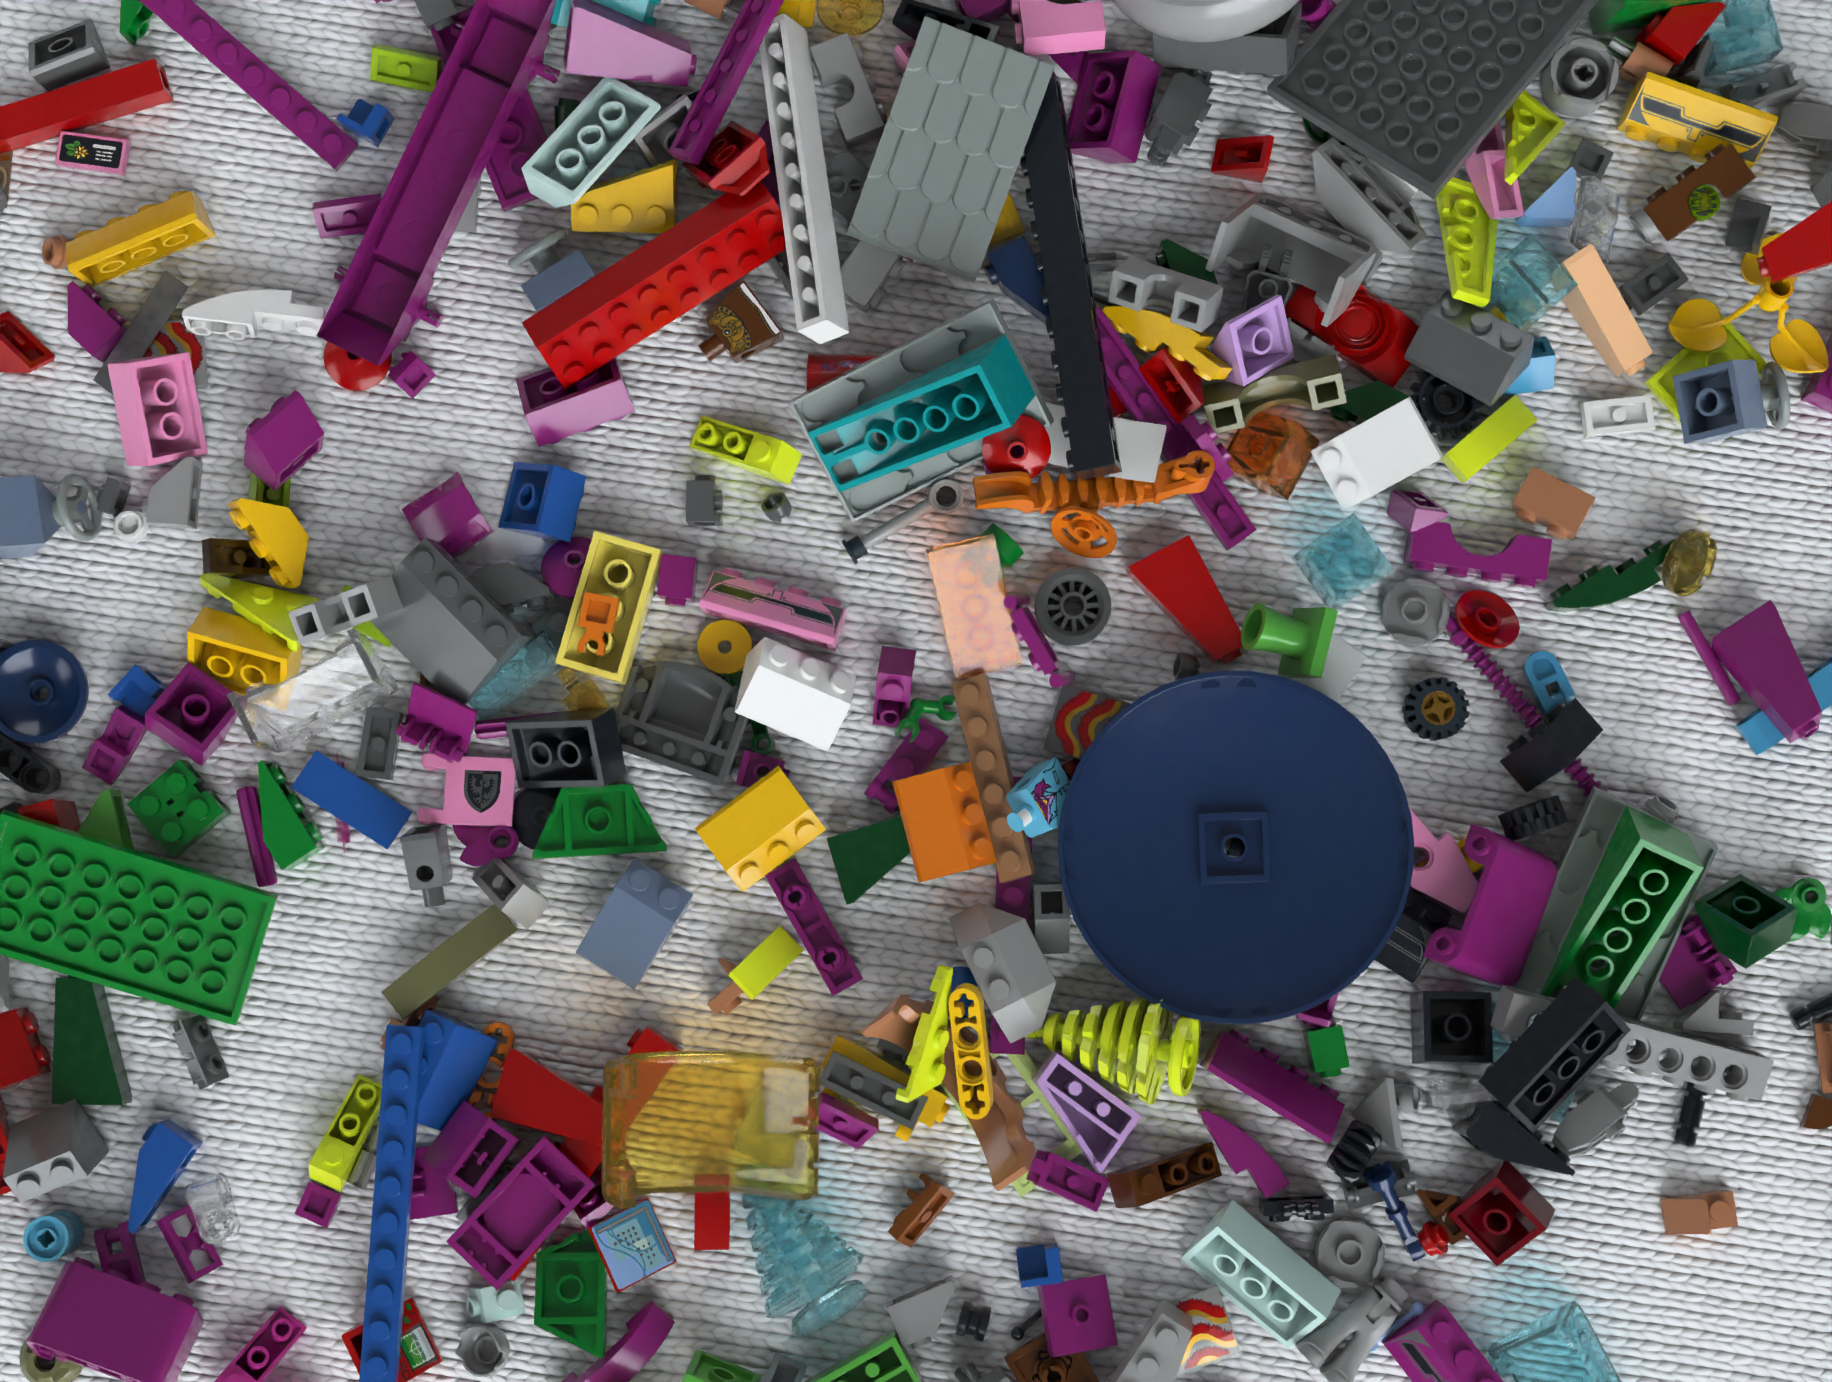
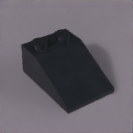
(567, 749)

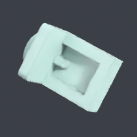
(491, 1305)

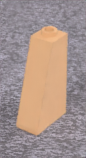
(1604, 314)

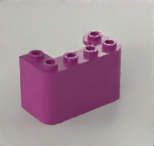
(115, 1325)

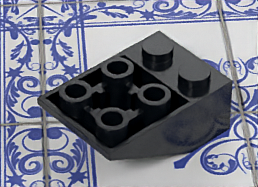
(1501, 1137)

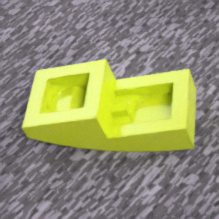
(766, 962)

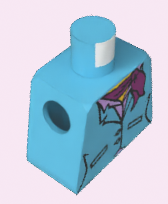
(1038, 799)

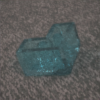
(1747, 40)

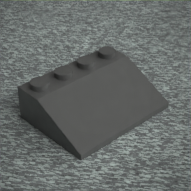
(449, 623)

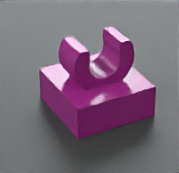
(411, 374)

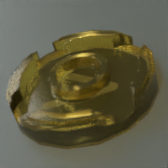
(1688, 561)

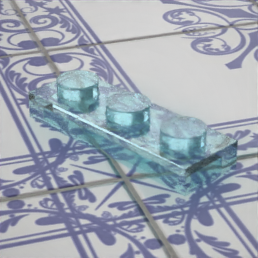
(516, 677)

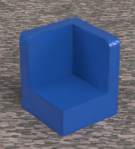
(367, 121)
(138, 690)
(1039, 1265)

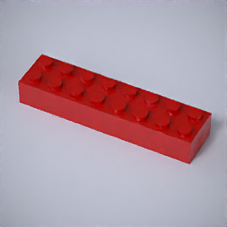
(657, 283)

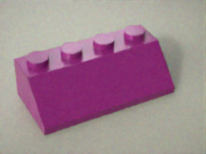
(1273, 1085)

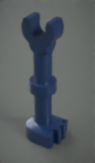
(1382, 1180)

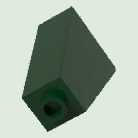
(86, 1047)

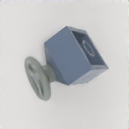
(554, 275)
(1730, 400)
(34, 514)

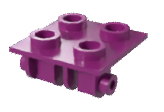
(439, 722)
(1694, 965)

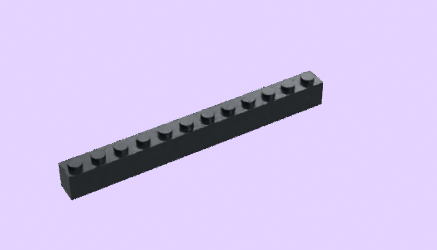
(1069, 292)

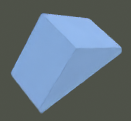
(1554, 206)

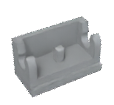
(1765, 88)

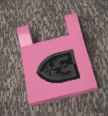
(475, 793)

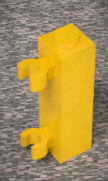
(935, 1107)

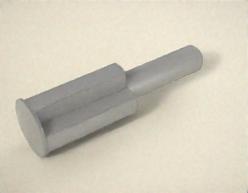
(365, 1163)

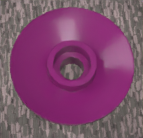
(555, 566)

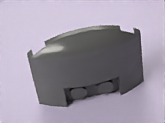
(681, 719)

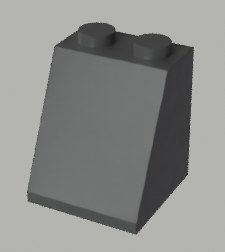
(51, 1151)

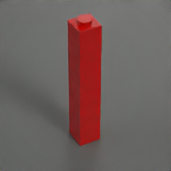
(83, 104)

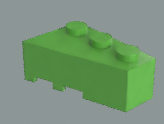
(877, 1362)

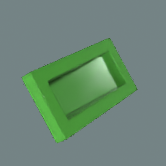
(108, 820)

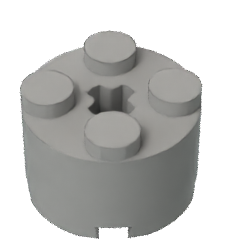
(1597, 78)

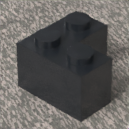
(1550, 744)

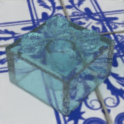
(1528, 283)
(1342, 562)

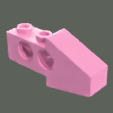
(1445, 873)

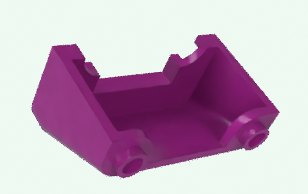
(1502, 911)

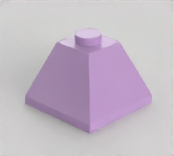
(1255, 342)

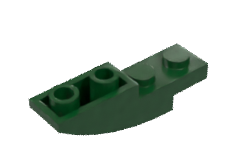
(1606, 587)

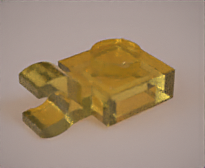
(581, 695)

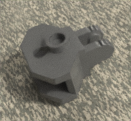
(843, 175)

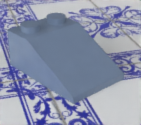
(634, 923)

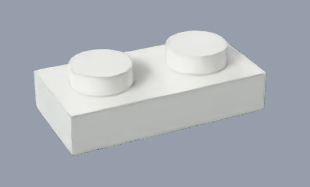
(1617, 416)

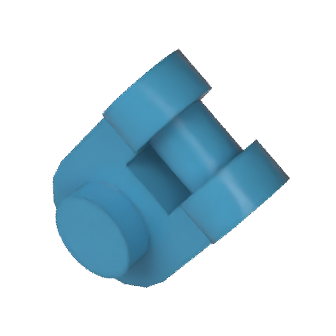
(1541, 670)

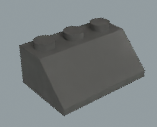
(1470, 348)

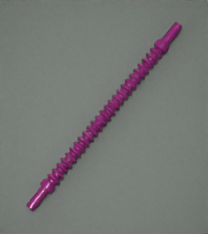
(1513, 697)

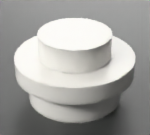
(131, 526)

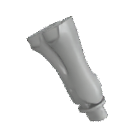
(1369, 1316)

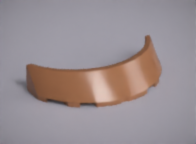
(1001, 1130)

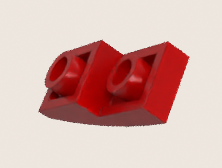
(711, 1220)

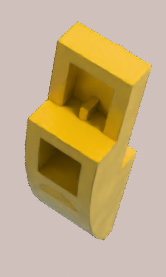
(1155, 332)

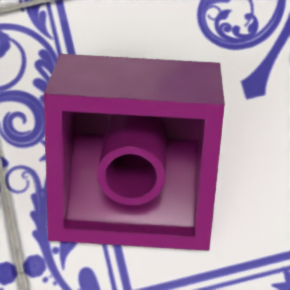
(192, 714)

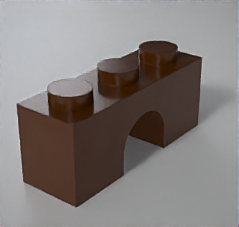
(1671, 208)

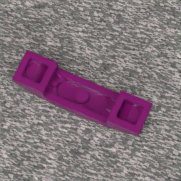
(633, 1350)

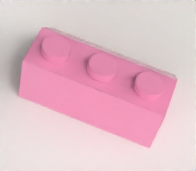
(157, 409)

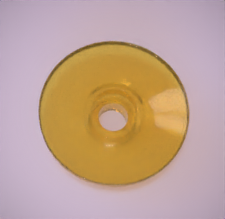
(864, 18)

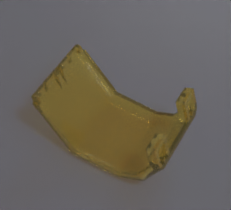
(709, 1124)

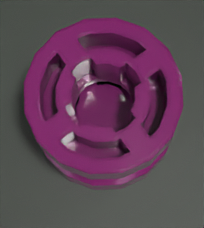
(1316, 11)

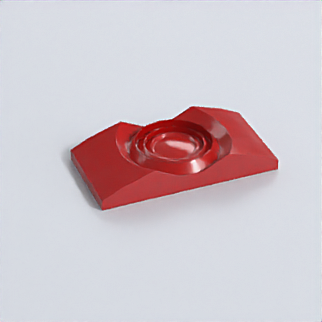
(1366, 335)

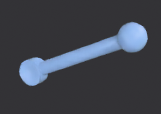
(1417, 1309)

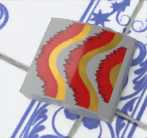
(177, 339)
(1211, 1330)

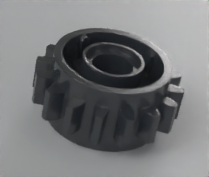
(1440, 419)

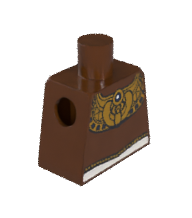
(740, 327)

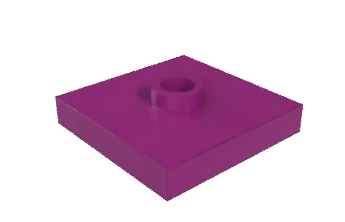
(1077, 1316)

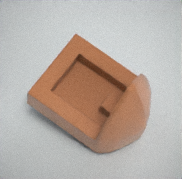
(729, 997)

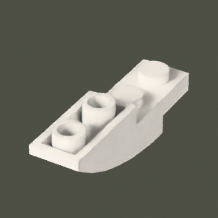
(242, 312)

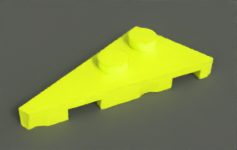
(1527, 134)
(260, 604)
(929, 1041)

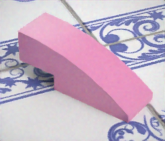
(1486, 174)

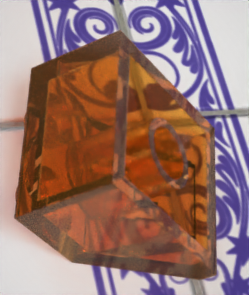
(1271, 454)

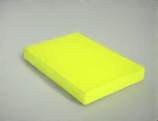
(1688, 360)

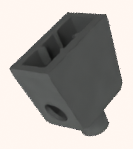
(427, 847)

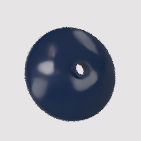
(23, 673)

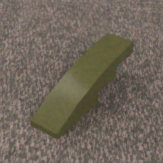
(449, 961)

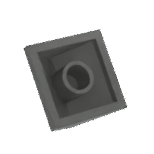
(67, 56)

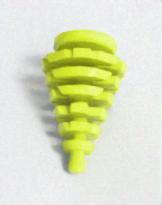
(1128, 1045)

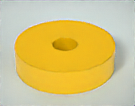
(717, 633)

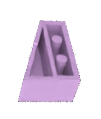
(1086, 1109)

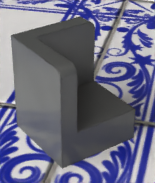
(1748, 226)

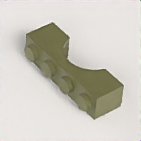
(1307, 383)

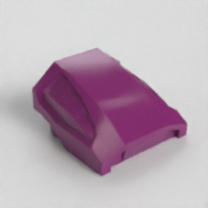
(448, 517)

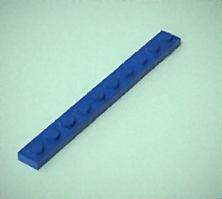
(392, 1203)

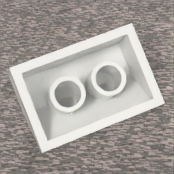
(794, 693)

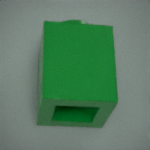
(1326, 1050)

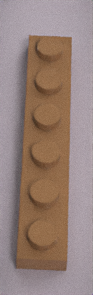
(992, 775)

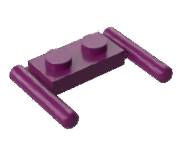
(1041, 654)

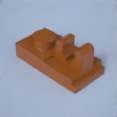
(917, 1217)

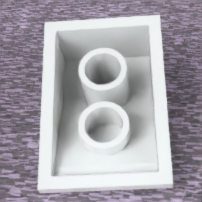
(1377, 454)

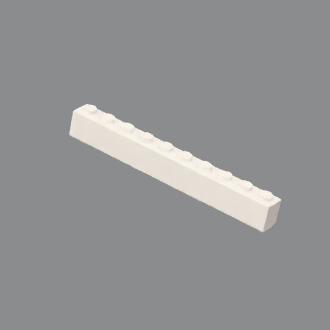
(802, 182)

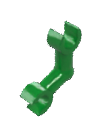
(920, 706)

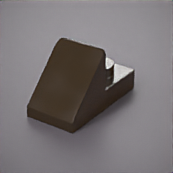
(232, 559)

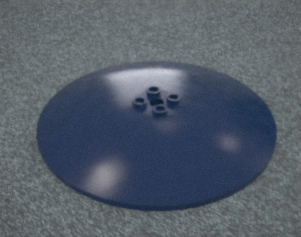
(1318, 829)

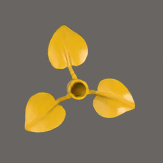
(1795, 348)

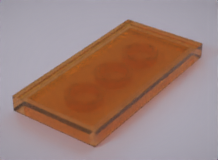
(971, 606)

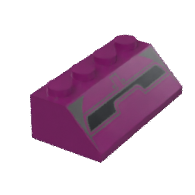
(1438, 1349)

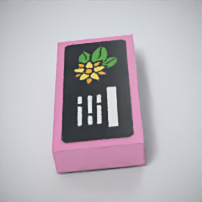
(92, 153)

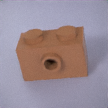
(1552, 504)

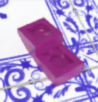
(116, 745)

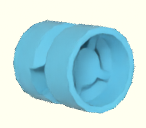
(53, 1235)

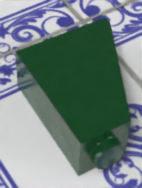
(867, 855)

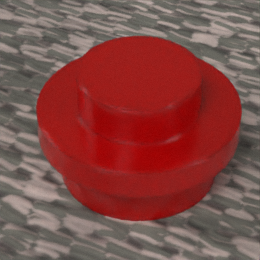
(1433, 1238)

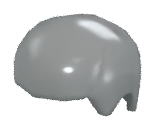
(483, 1349)

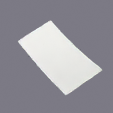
(1137, 442)

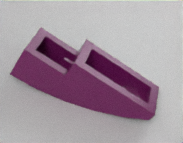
(1244, 1153)

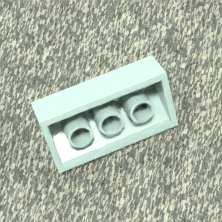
(587, 142)
(1261, 1275)

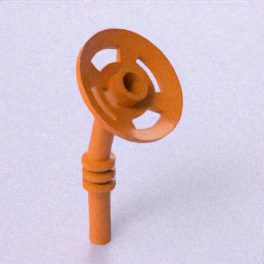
(1088, 527)

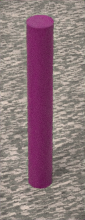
(1709, 658)

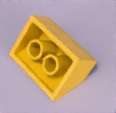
(239, 651)
(760, 829)

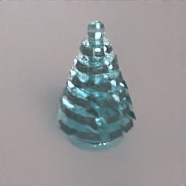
(801, 1264)

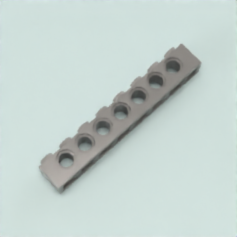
(1748, 1067)

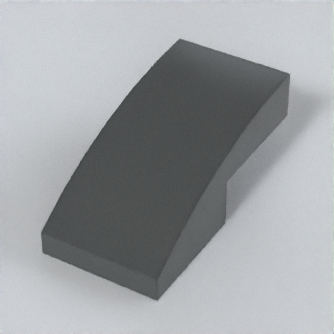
(1695, 64)

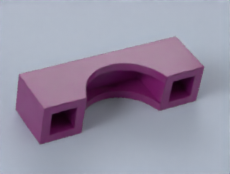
(1522, 560)

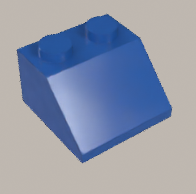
(542, 501)

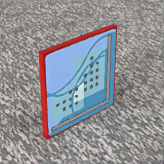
(632, 1245)

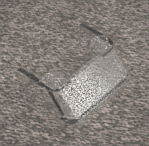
(315, 698)

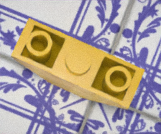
(275, 537)

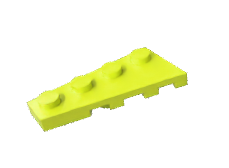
(1467, 242)

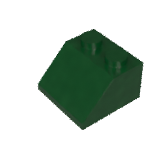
(1746, 920)

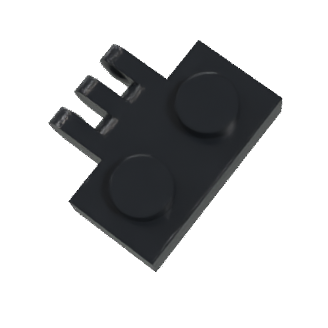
(1310, 1207)

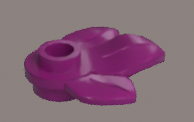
(481, 843)

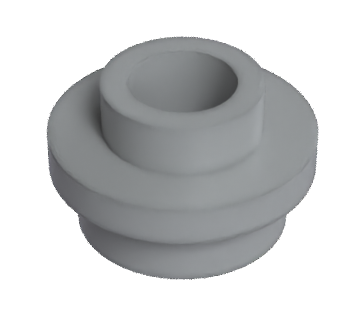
(1662, 808)

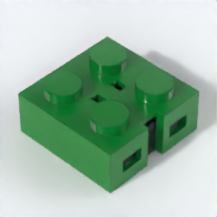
(178, 808)

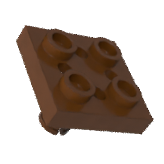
(1026, 1363)

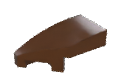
(1438, 1207)

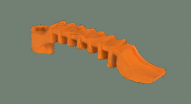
(1016, 491)

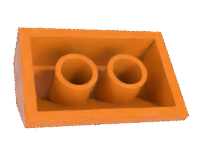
(944, 822)

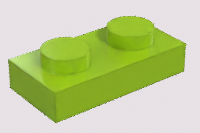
(405, 68)

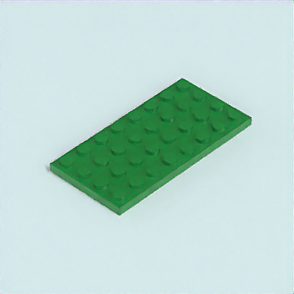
(128, 919)

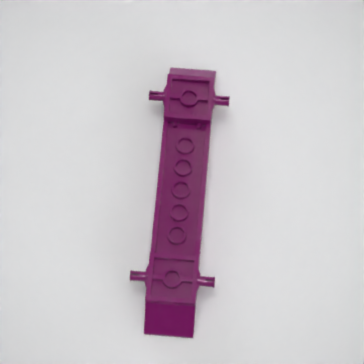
(437, 175)

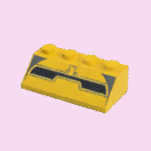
(1693, 120)

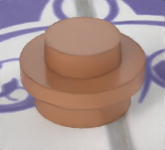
(55, 251)

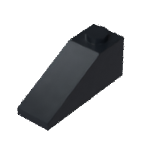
(912, 13)

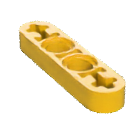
(971, 1051)

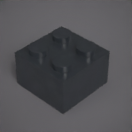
(1451, 1028)

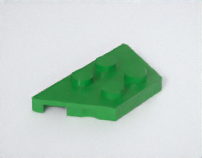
(597, 823)
(573, 1293)

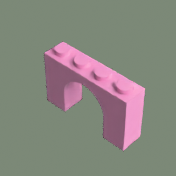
(1058, 28)

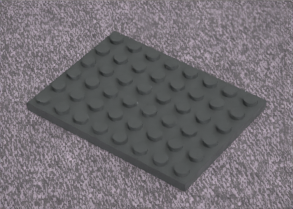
(1422, 77)

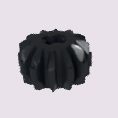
(1354, 1150)

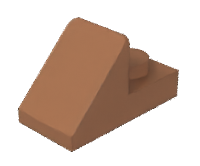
(1699, 1212)

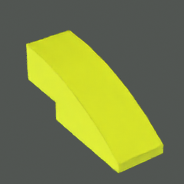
(1489, 439)

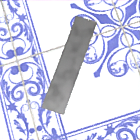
(144, 325)

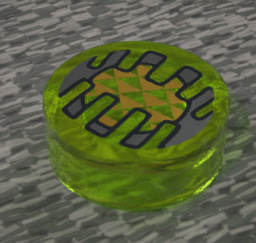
(1704, 202)

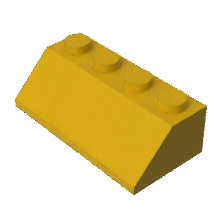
(139, 239)

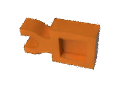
(598, 616)

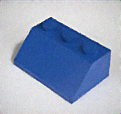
(451, 1066)

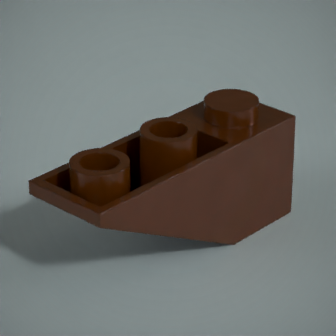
(1163, 1176)

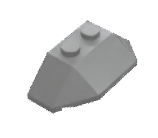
(1364, 199)
(1006, 967)

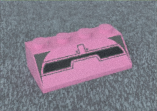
(772, 609)

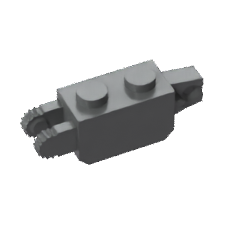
(1177, 113)

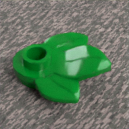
(1811, 914)

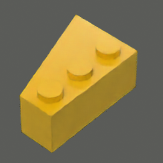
(630, 203)

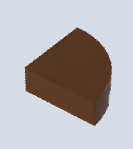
(1817, 1113)

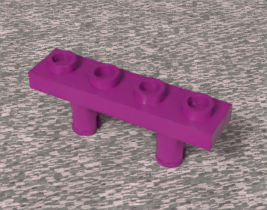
(814, 927)

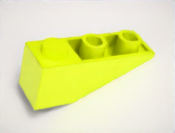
(746, 449)
(347, 1134)

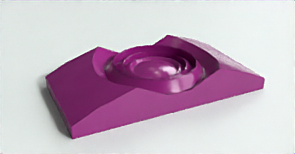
(521, 1212)

